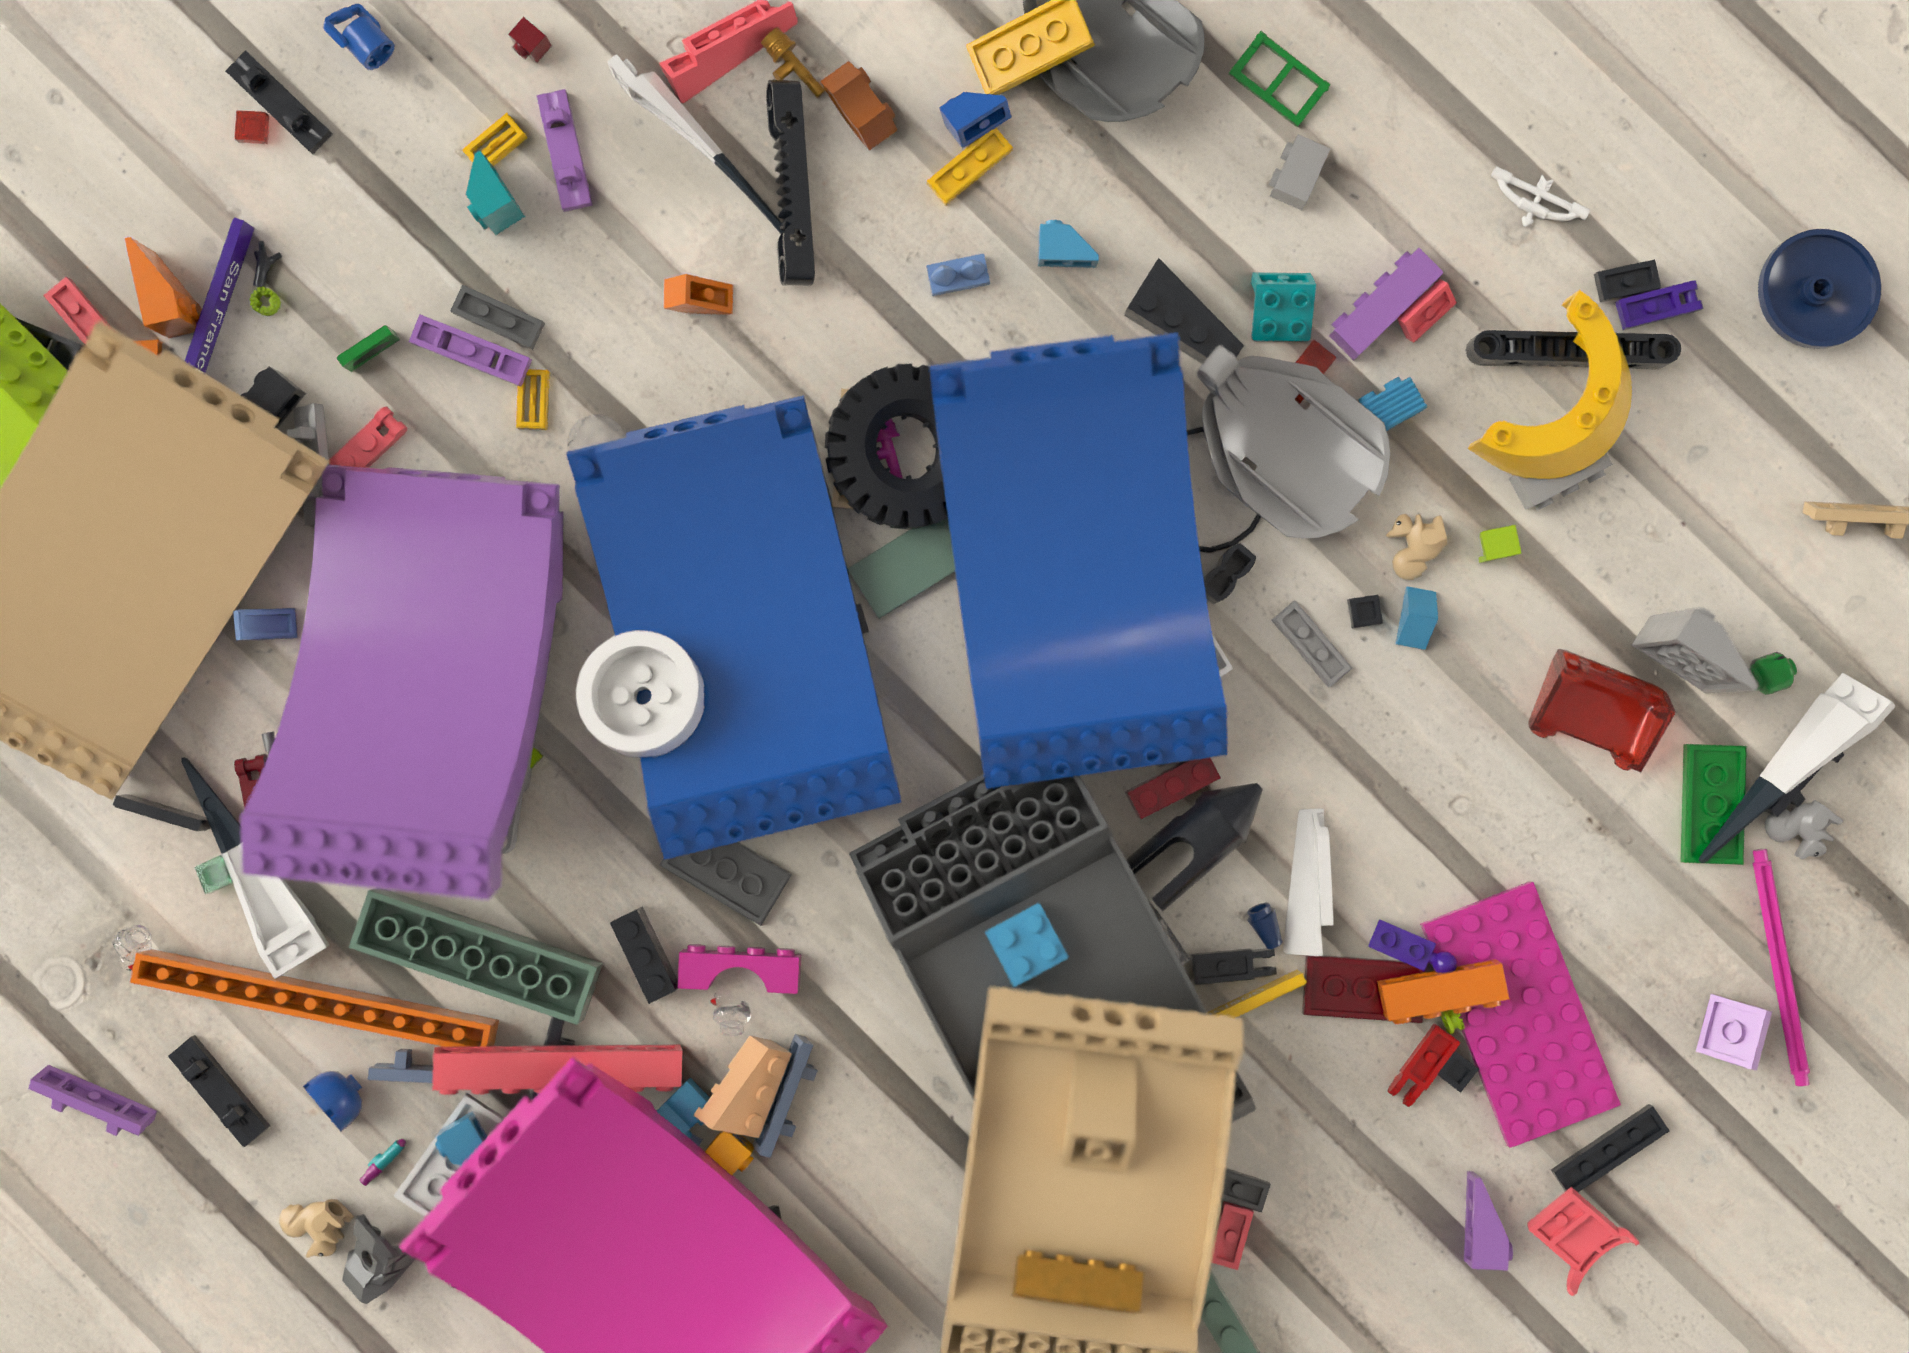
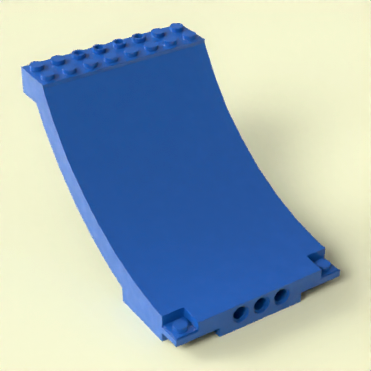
(736, 556)
(1078, 558)

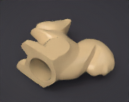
(1423, 542)
(320, 1221)

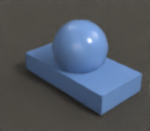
(265, 624)

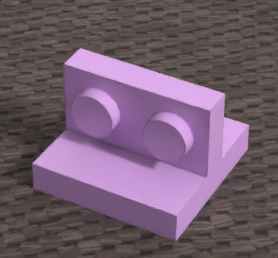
(1734, 1032)

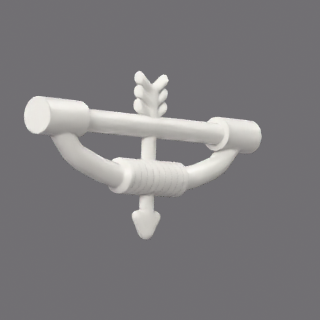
(1541, 191)

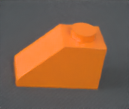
(697, 295)

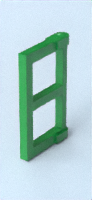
(1266, 96)

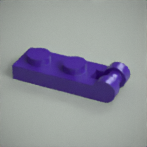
(1658, 305)

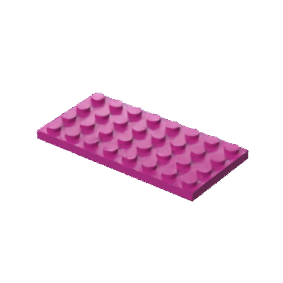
(1538, 1044)

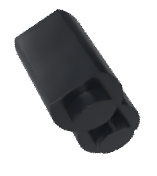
(1231, 566)

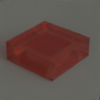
(251, 127)

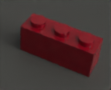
(1171, 786)

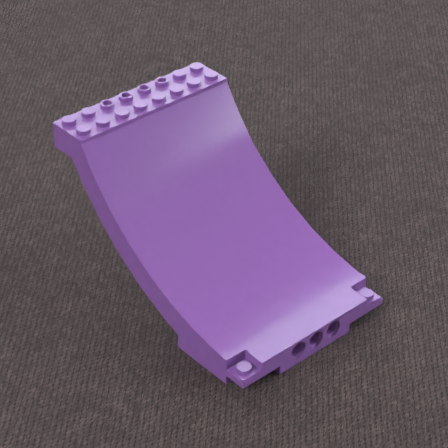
(412, 683)

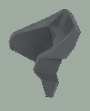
(388, 1265)

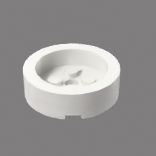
(610, 688)

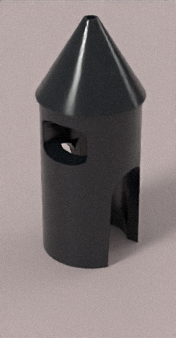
(1211, 826)

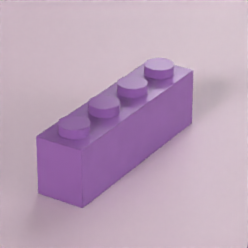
(1385, 304)

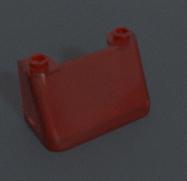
(1602, 709)

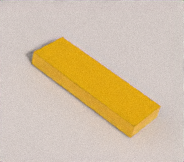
(969, 165)

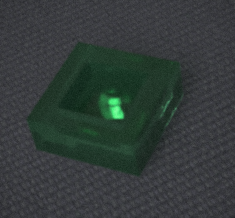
(213, 875)

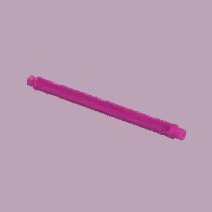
(1781, 967)

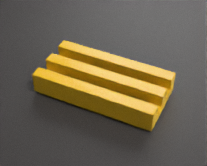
(504, 150)
(544, 400)

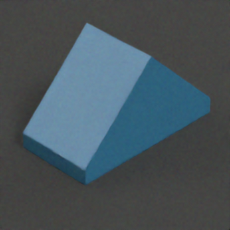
(1417, 618)

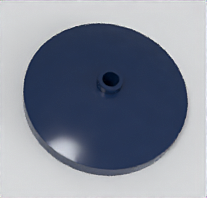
(1819, 288)

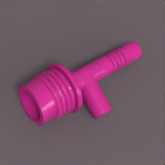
(887, 450)

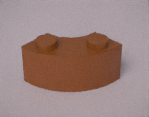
(859, 105)

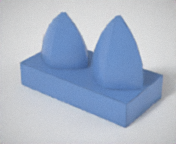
(958, 274)

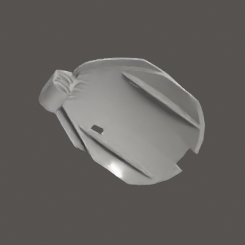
(1307, 461)

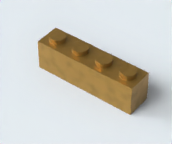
(1078, 1284)

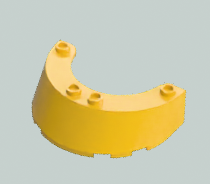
(1589, 427)

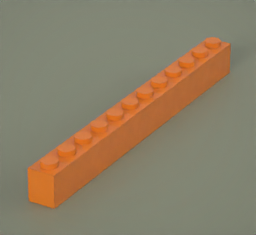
(312, 1000)

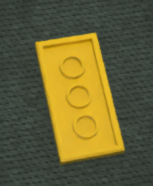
(1029, 45)

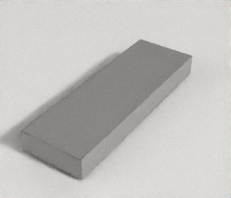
(1311, 644)

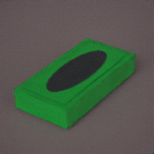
(368, 348)

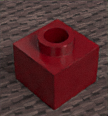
(529, 40)

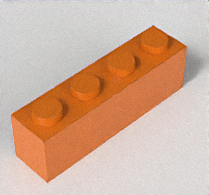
(1437, 992)

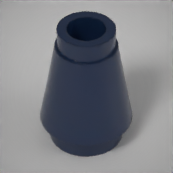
(1265, 924)

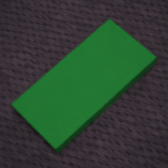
(1710, 793)

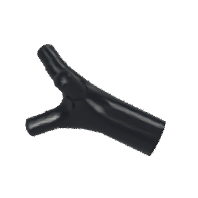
(263, 264)

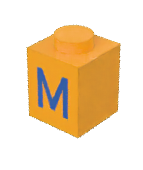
(731, 1151)

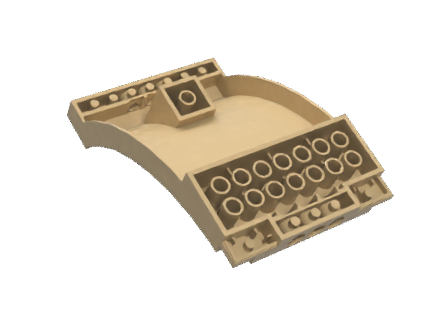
(131, 550)
(1094, 1143)

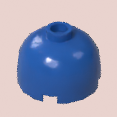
(336, 1097)

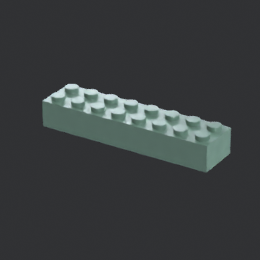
(476, 955)

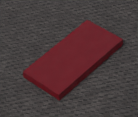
(1349, 986)

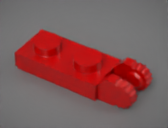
(1424, 1063)

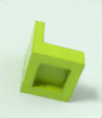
(1499, 543)

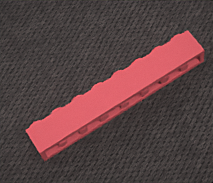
(535, 1066)

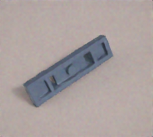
(401, 1070)
(776, 1120)

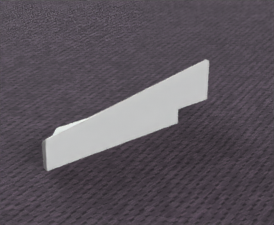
(1310, 886)

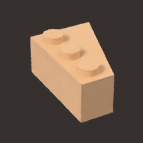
(748, 1089)

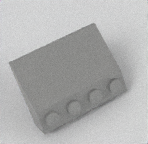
(1696, 650)

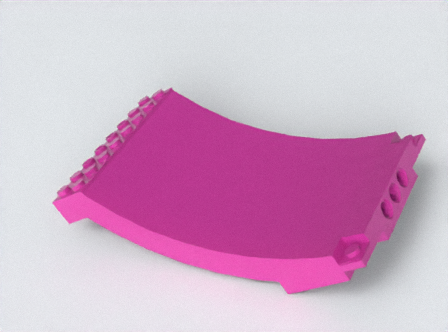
(624, 1236)

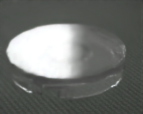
(593, 431)

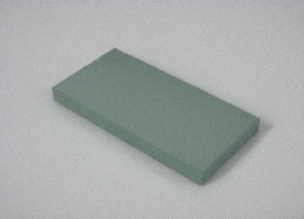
(905, 567)

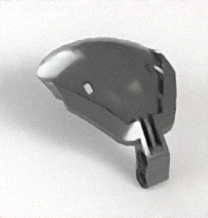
(1133, 59)

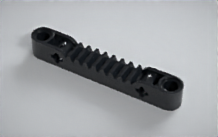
(786, 104)
(1558, 348)

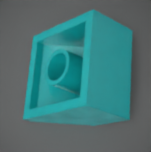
(490, 198)

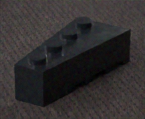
(1170, 307)

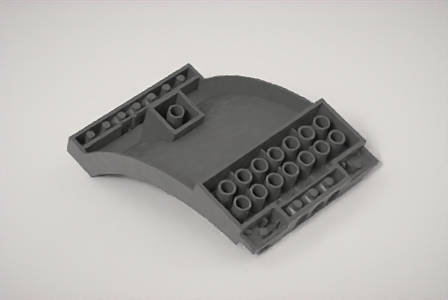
(991, 856)

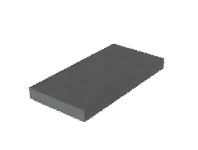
(733, 877)

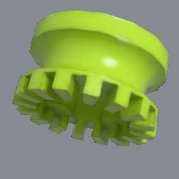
(256, 303)
(1452, 1021)

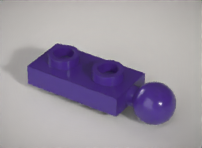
(1410, 948)

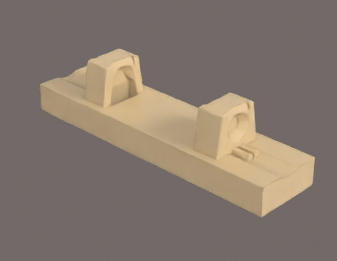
(1839, 514)

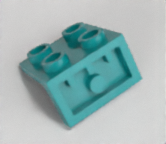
(1283, 306)

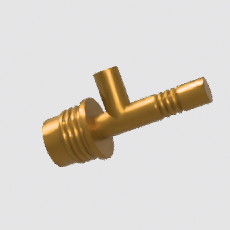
(781, 47)

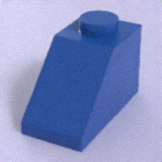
(974, 115)

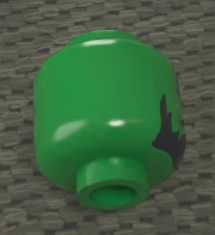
(1773, 672)

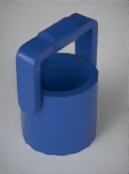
(361, 37)

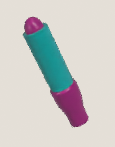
(381, 1161)

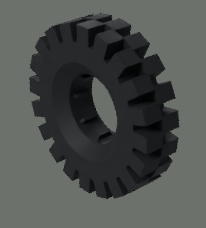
(854, 455)

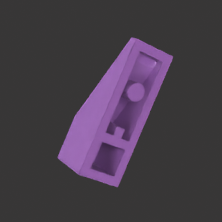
(1485, 1236)

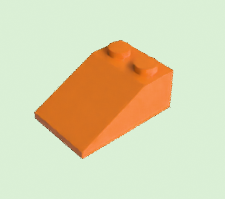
(161, 297)

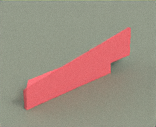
(724, 46)

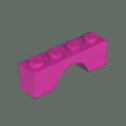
(777, 970)

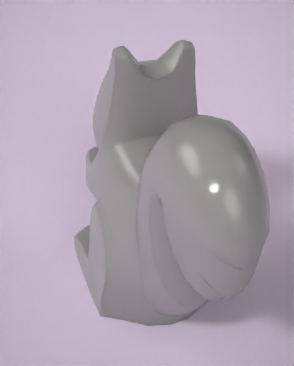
(1807, 821)

